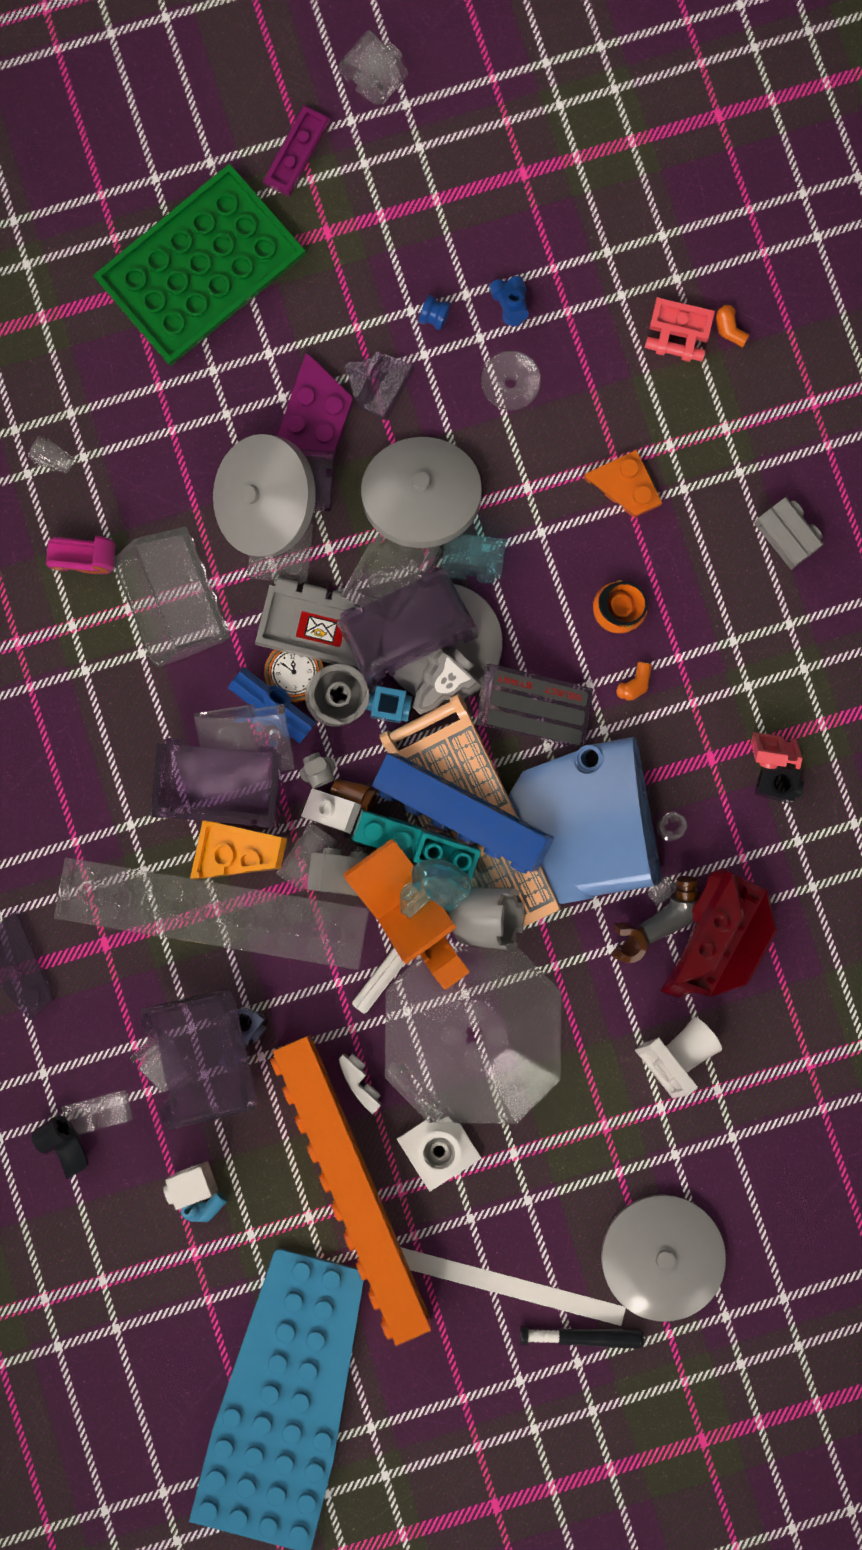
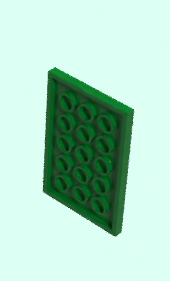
(199, 265)

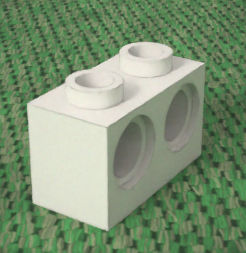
(190, 1185)

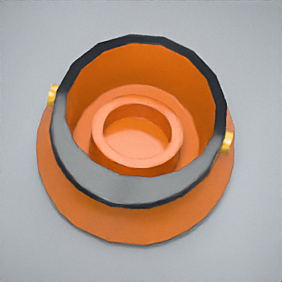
(620, 606)

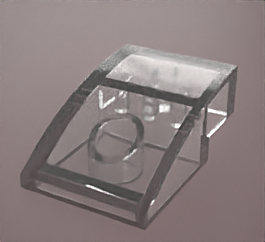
(387, 568)
(246, 729)

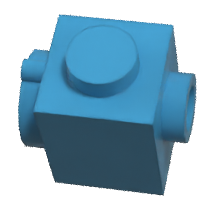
(389, 704)

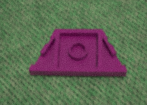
(315, 409)

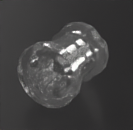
(674, 817)

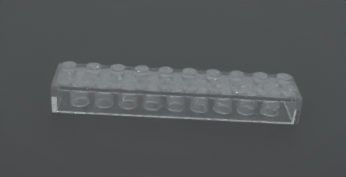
(212, 913)

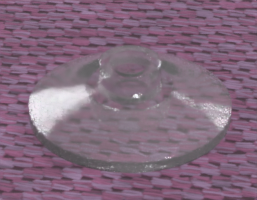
(510, 366)

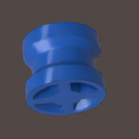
(434, 312)

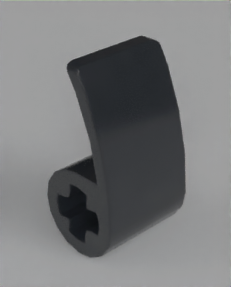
(60, 1136)

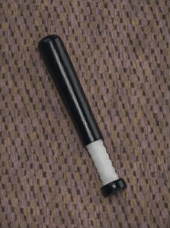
(585, 1337)

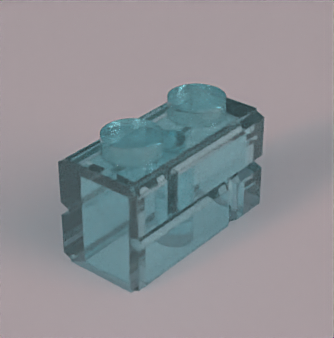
(474, 557)

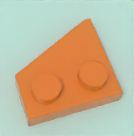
(626, 484)

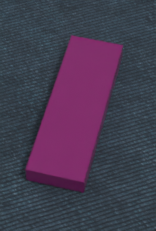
(296, 151)

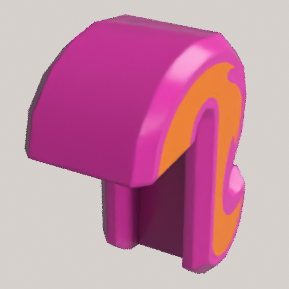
(81, 555)

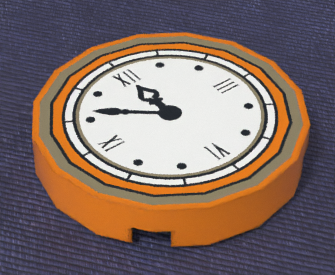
(290, 673)

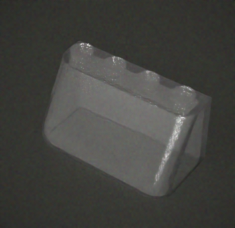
(170, 596)

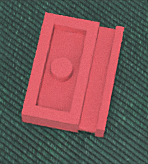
(773, 751)

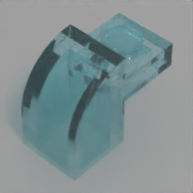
(436, 881)

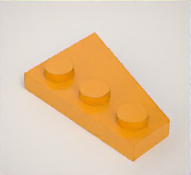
(235, 850)

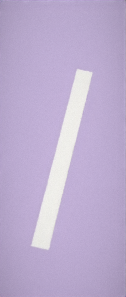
(514, 1287)

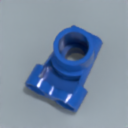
(512, 299)

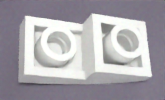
(353, 1071)

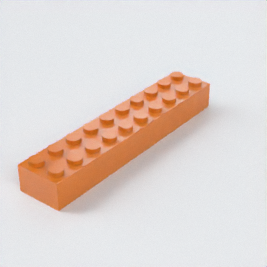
(352, 1189)

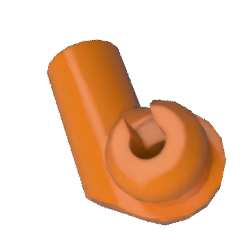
(727, 326)
(636, 686)

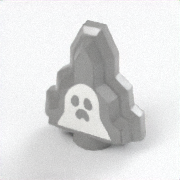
(444, 678)

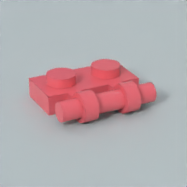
(683, 321)

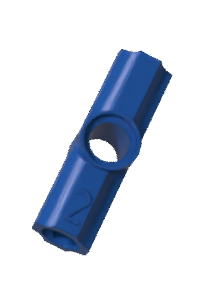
(256, 692)

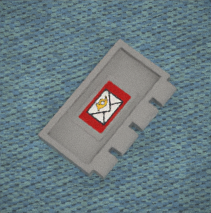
(304, 622)

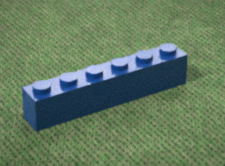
(462, 812)

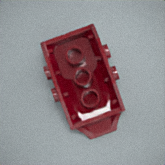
(728, 937)

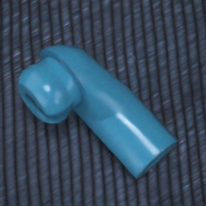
(204, 1211)

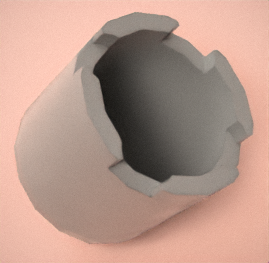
(489, 918)

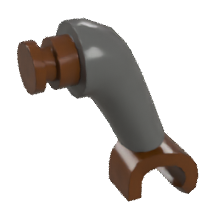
(668, 920)

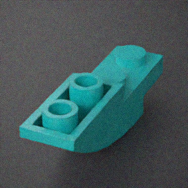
(414, 841)

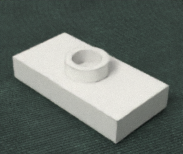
(331, 810)

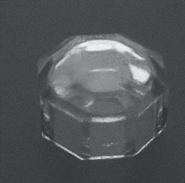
(662, 892)

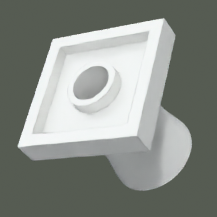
(680, 1056)
(434, 1170)

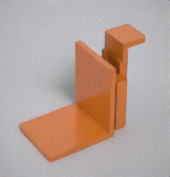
(379, 884)

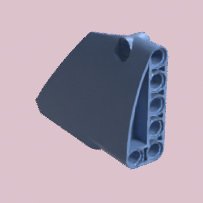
(597, 821)

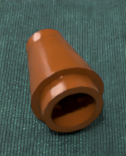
(355, 792)

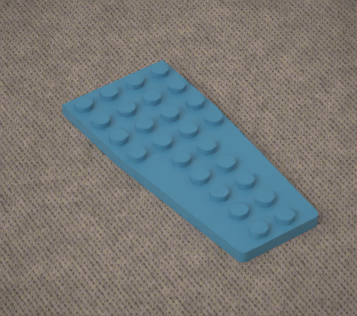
(283, 1405)

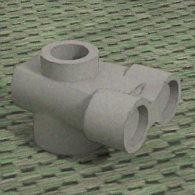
(317, 770)

